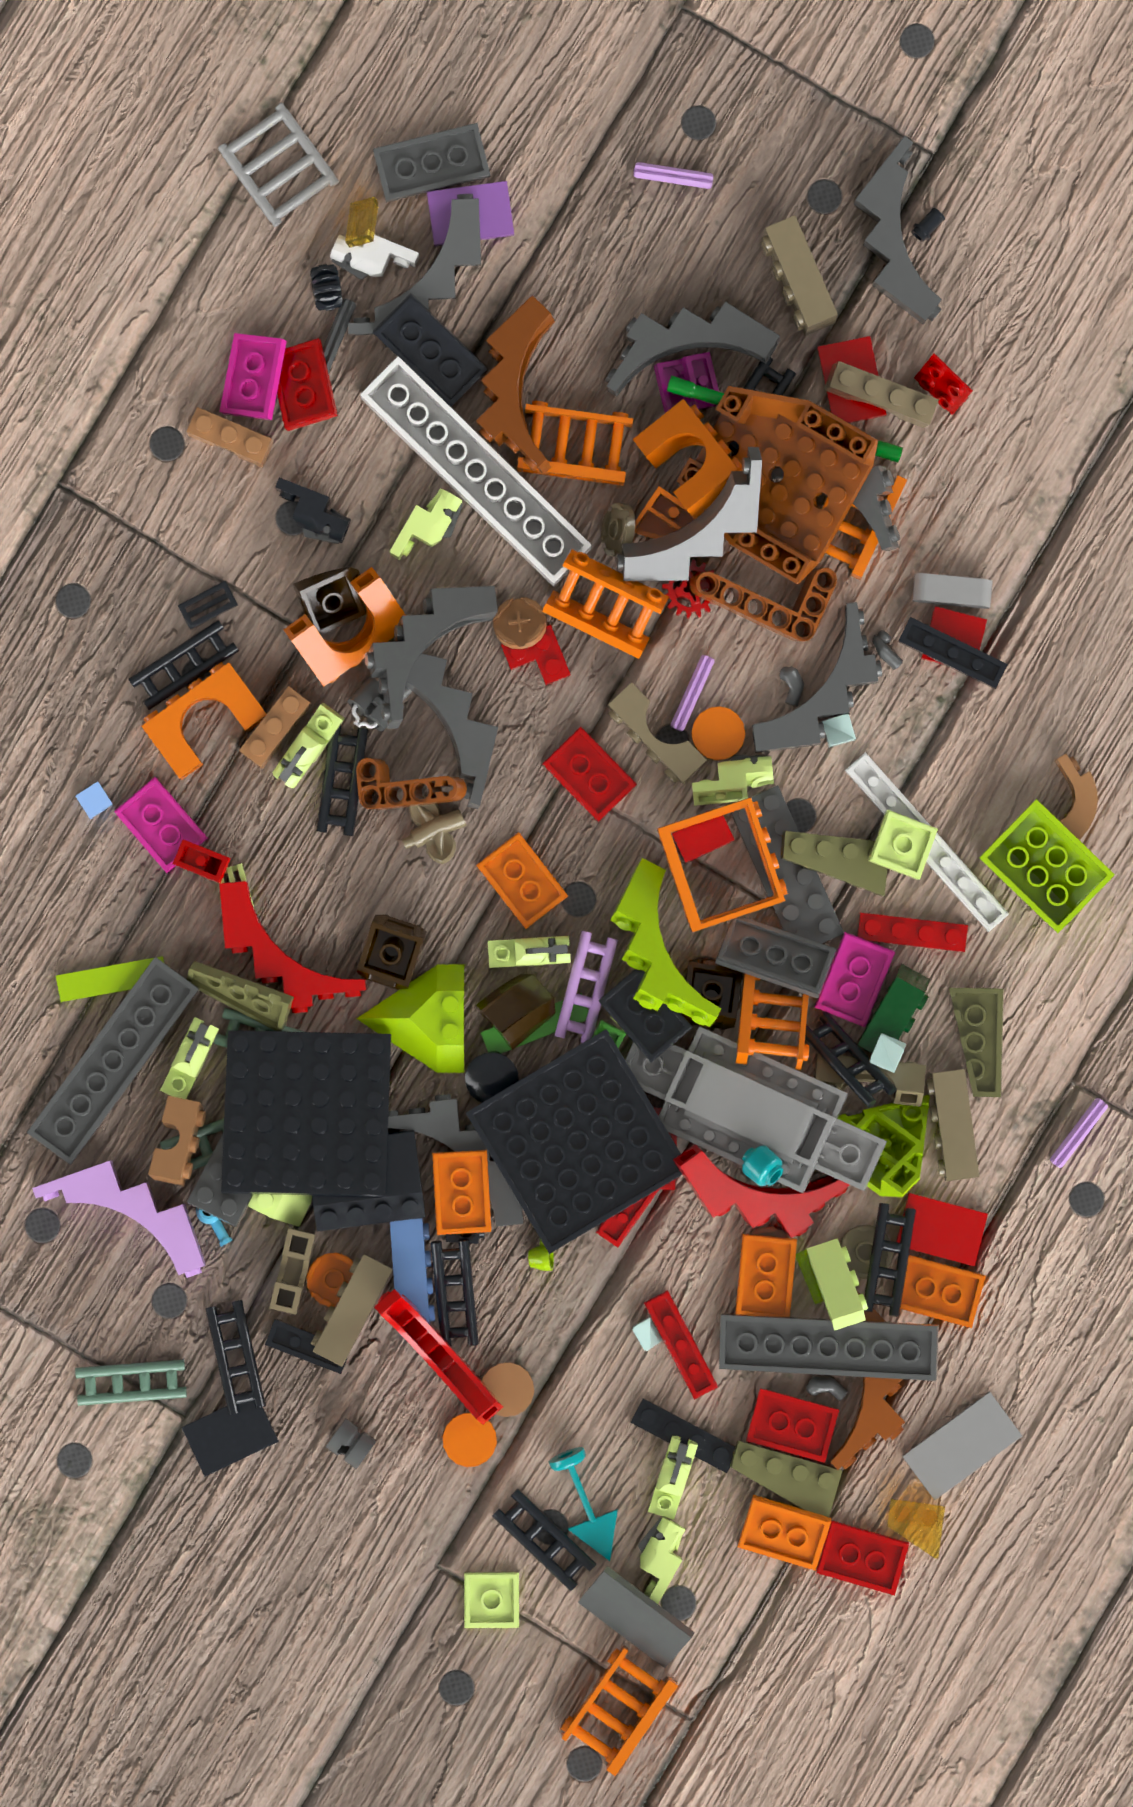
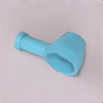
(217, 1226)

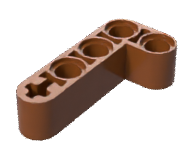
(411, 788)

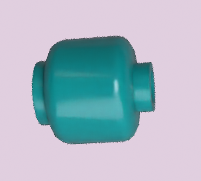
(762, 1166)

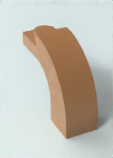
(1083, 796)

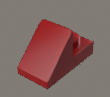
(201, 861)

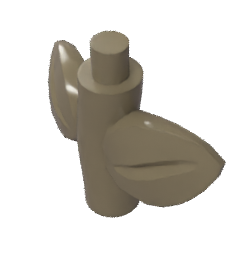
(434, 831)

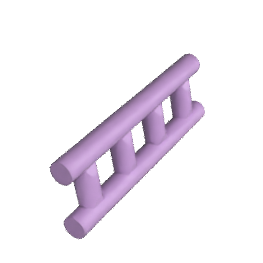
(577, 972)

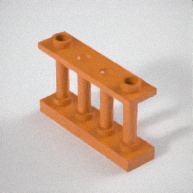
(585, 469)
(859, 562)
(594, 623)
(749, 1021)
(645, 1712)

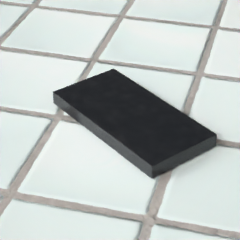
(430, 349)

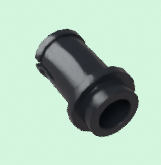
(928, 225)

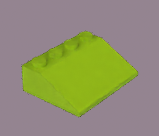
(1046, 866)

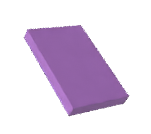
(493, 210)

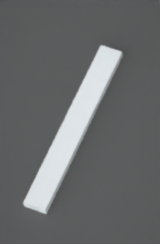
(941, 856)

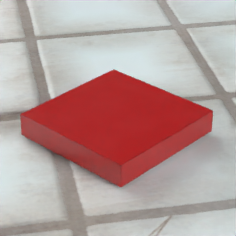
(958, 625)

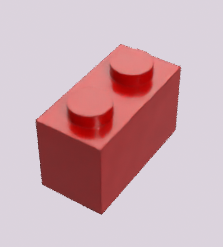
(702, 838)

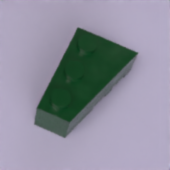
(896, 1007)

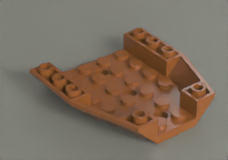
(816, 456)

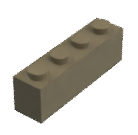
(954, 1125)
(352, 1310)

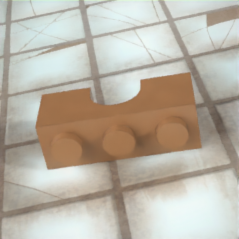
(230, 436)
(274, 727)
(174, 1164)

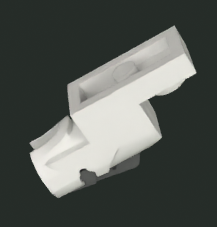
(371, 257)

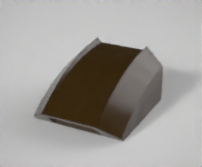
(330, 598)
(391, 952)
(718, 986)
(518, 1008)

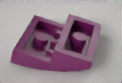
(693, 368)

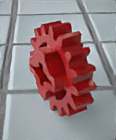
(678, 593)

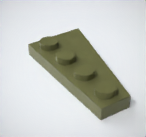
(836, 858)
(245, 996)
(981, 1035)
(793, 1478)

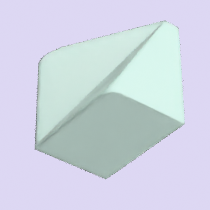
(838, 730)
(887, 1052)
(647, 1334)

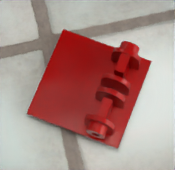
(943, 384)

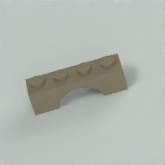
(868, 388)
(680, 759)
(907, 1078)

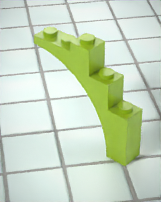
(646, 951)

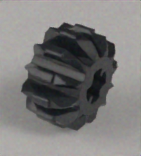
(326, 287)

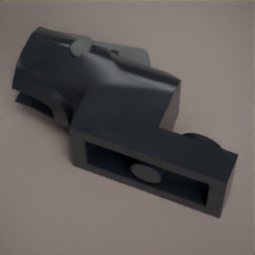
(313, 513)

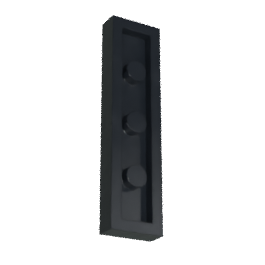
(952, 653)
(666, 1424)

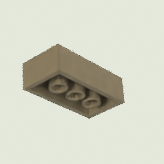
(799, 275)

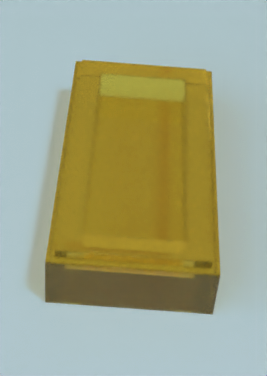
(361, 222)

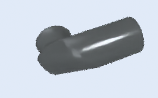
(884, 652)
(795, 684)
(826, 1384)

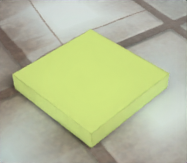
(903, 844)
(491, 1599)

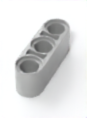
(952, 590)

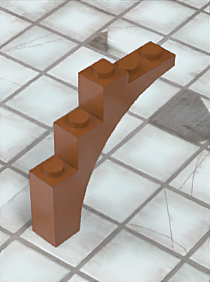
(512, 349)
(873, 1415)

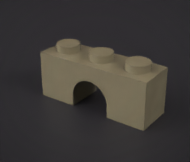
(293, 1271)

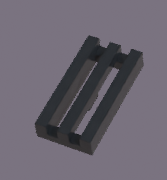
(223, 585)

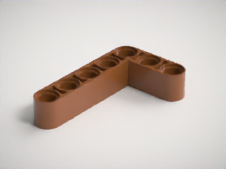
(766, 607)

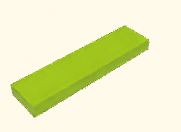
(101, 980)

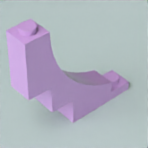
(102, 1187)

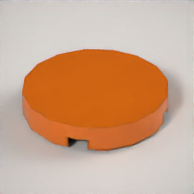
(718, 733)
(327, 1276)
(469, 1441)

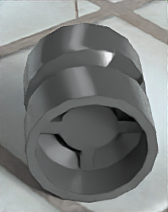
(351, 1443)

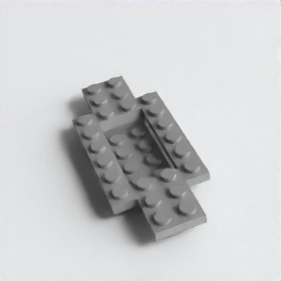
(756, 1105)

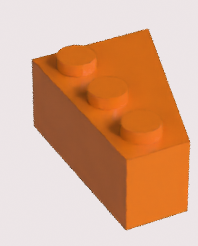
(662, 515)

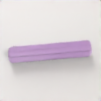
(673, 175)
(692, 693)
(1079, 1132)

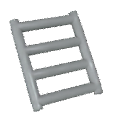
(296, 135)

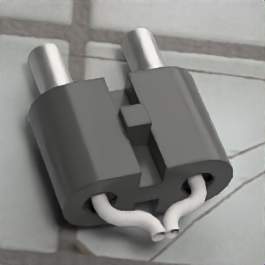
(368, 702)

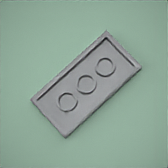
(962, 1445)

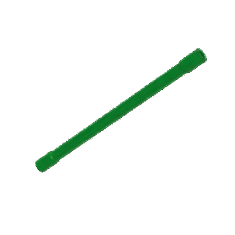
(691, 390)

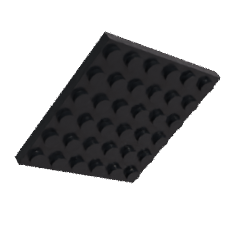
(306, 1113)
(577, 1141)

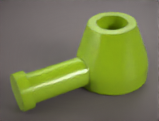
(540, 1258)

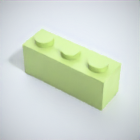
(837, 1283)

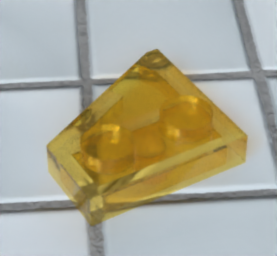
(918, 1523)

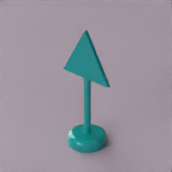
(597, 1531)

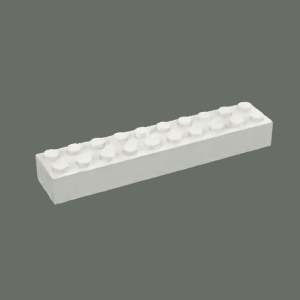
(474, 470)

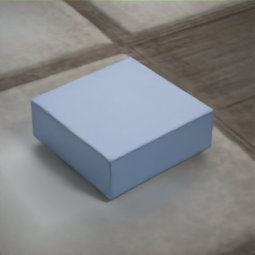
(94, 800)

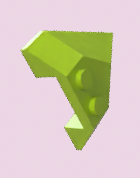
(426, 1018)
(905, 1136)

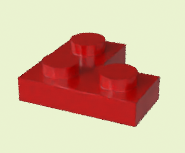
(545, 653)

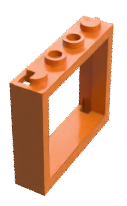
(769, 862)

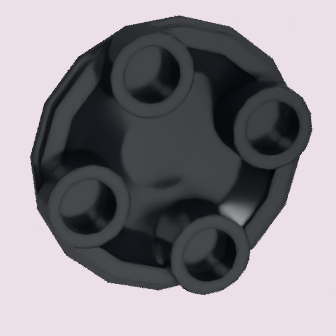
(490, 1075)

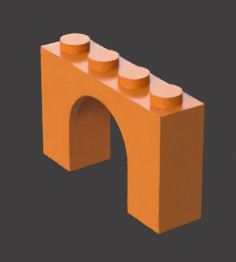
(680, 429)
(332, 659)
(166, 727)

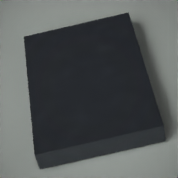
(647, 1028)
(227, 1438)

